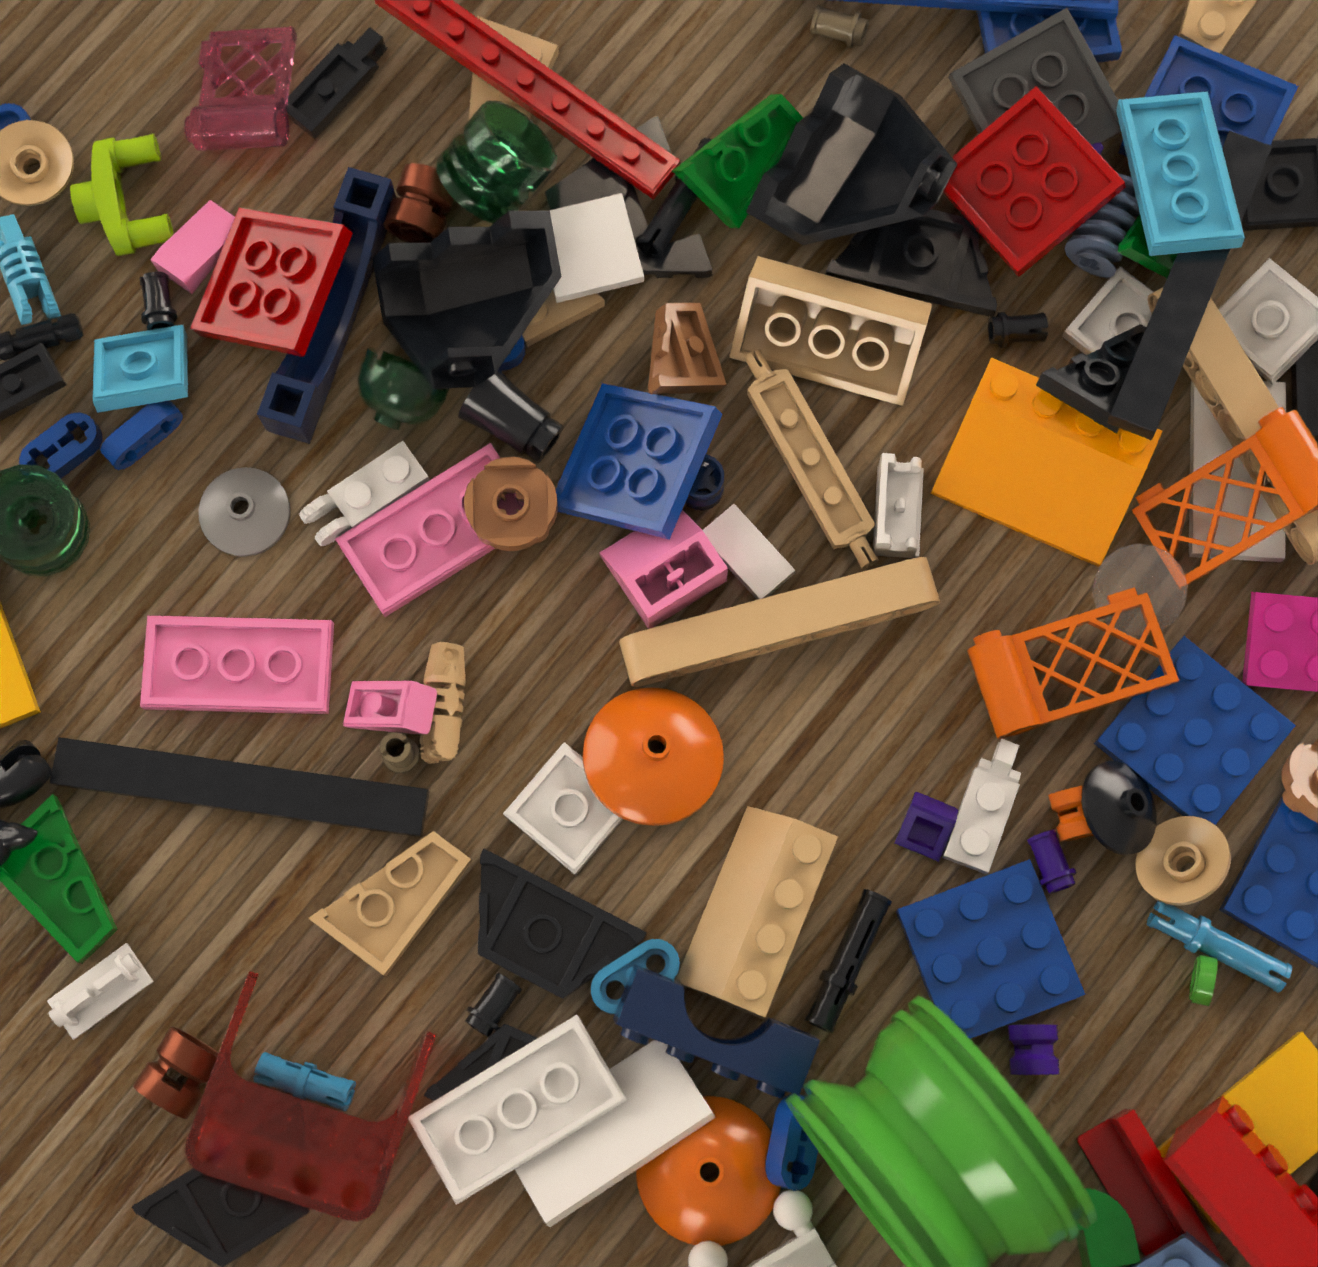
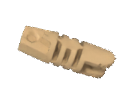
(447, 675)

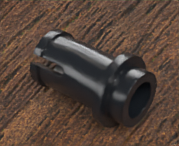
(157, 301)
(1017, 328)
(493, 1005)

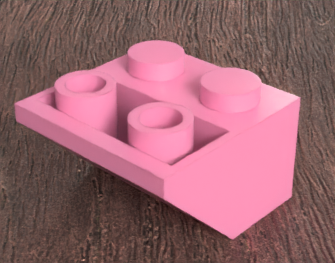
(664, 573)

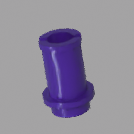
(1051, 862)

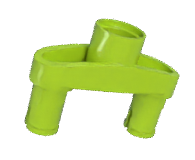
(104, 196)

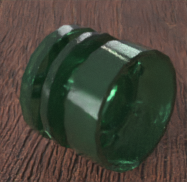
(496, 161)
(34, 494)

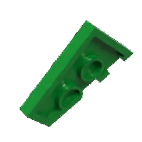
(734, 161)
(58, 884)

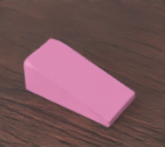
(194, 247)
(390, 706)

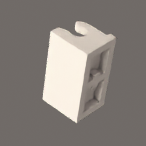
(898, 507)

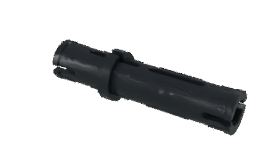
(669, 216)
(847, 962)

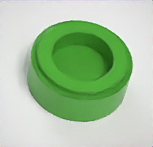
(1203, 980)

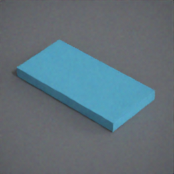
(1179, 174)

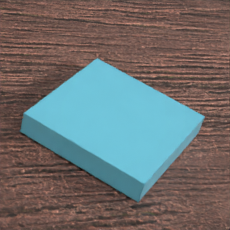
(140, 368)

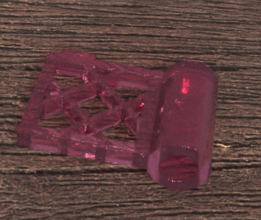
(242, 116)

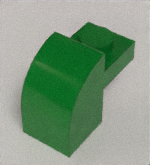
(1109, 1239)

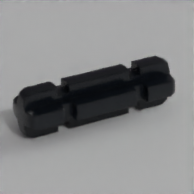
(45, 332)

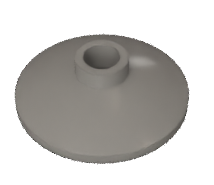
(258, 526)

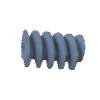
(1098, 238)

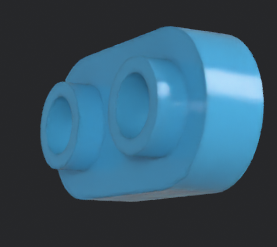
(621, 969)

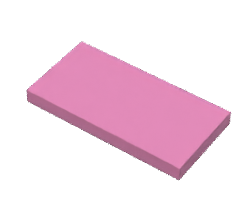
(420, 536)
(237, 664)

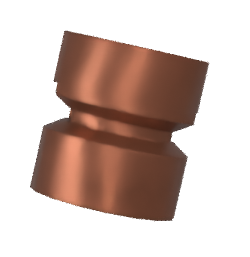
(420, 206)
(185, 1056)

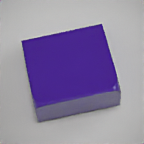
(927, 826)

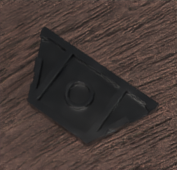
(921, 259)
(545, 930)
(217, 1216)

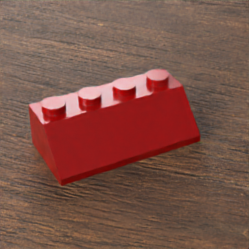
(1246, 1187)

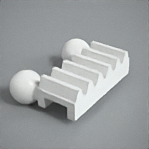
(793, 1212)

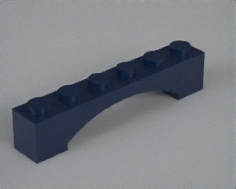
(303, 383)

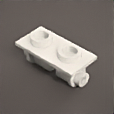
(99, 992)

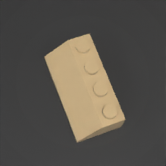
(831, 330)
(756, 910)

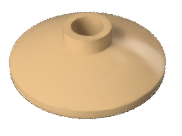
(29, 144)
(1173, 846)

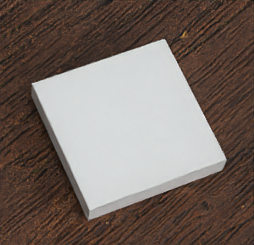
(594, 248)
(1113, 310)
(1272, 319)
(563, 811)

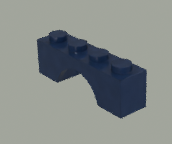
(771, 1053)

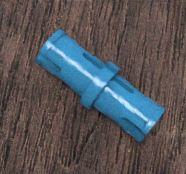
(304, 1081)

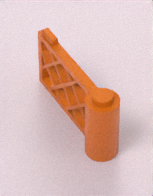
(1286, 456)
(1009, 675)

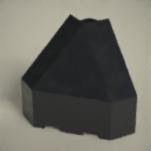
(853, 164)
(467, 294)

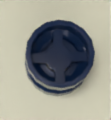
(710, 478)

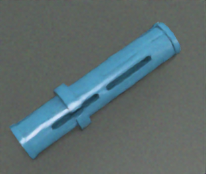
(1201, 936)

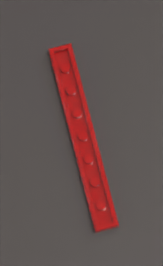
(539, 91)

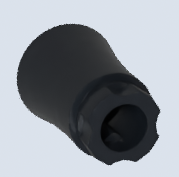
(511, 417)

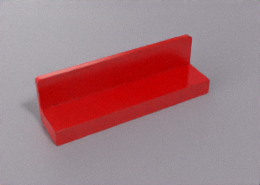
(1141, 1182)

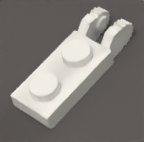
(366, 492)

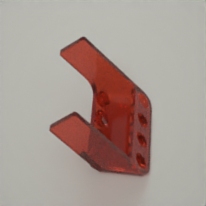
(293, 1144)

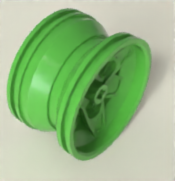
(943, 1150)

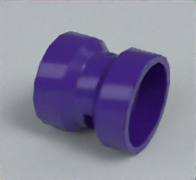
(1033, 1049)

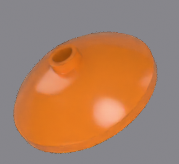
(646, 784)
(720, 1208)

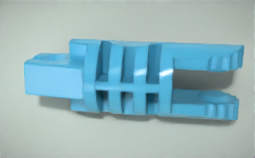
(24, 271)

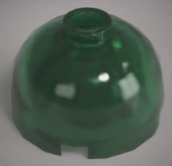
(397, 390)

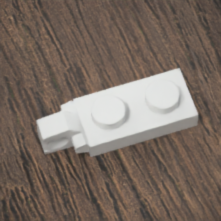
(984, 810)

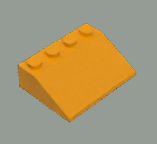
(1042, 466)

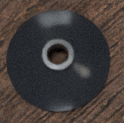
(1119, 808)

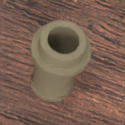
(839, 26)
(404, 762)

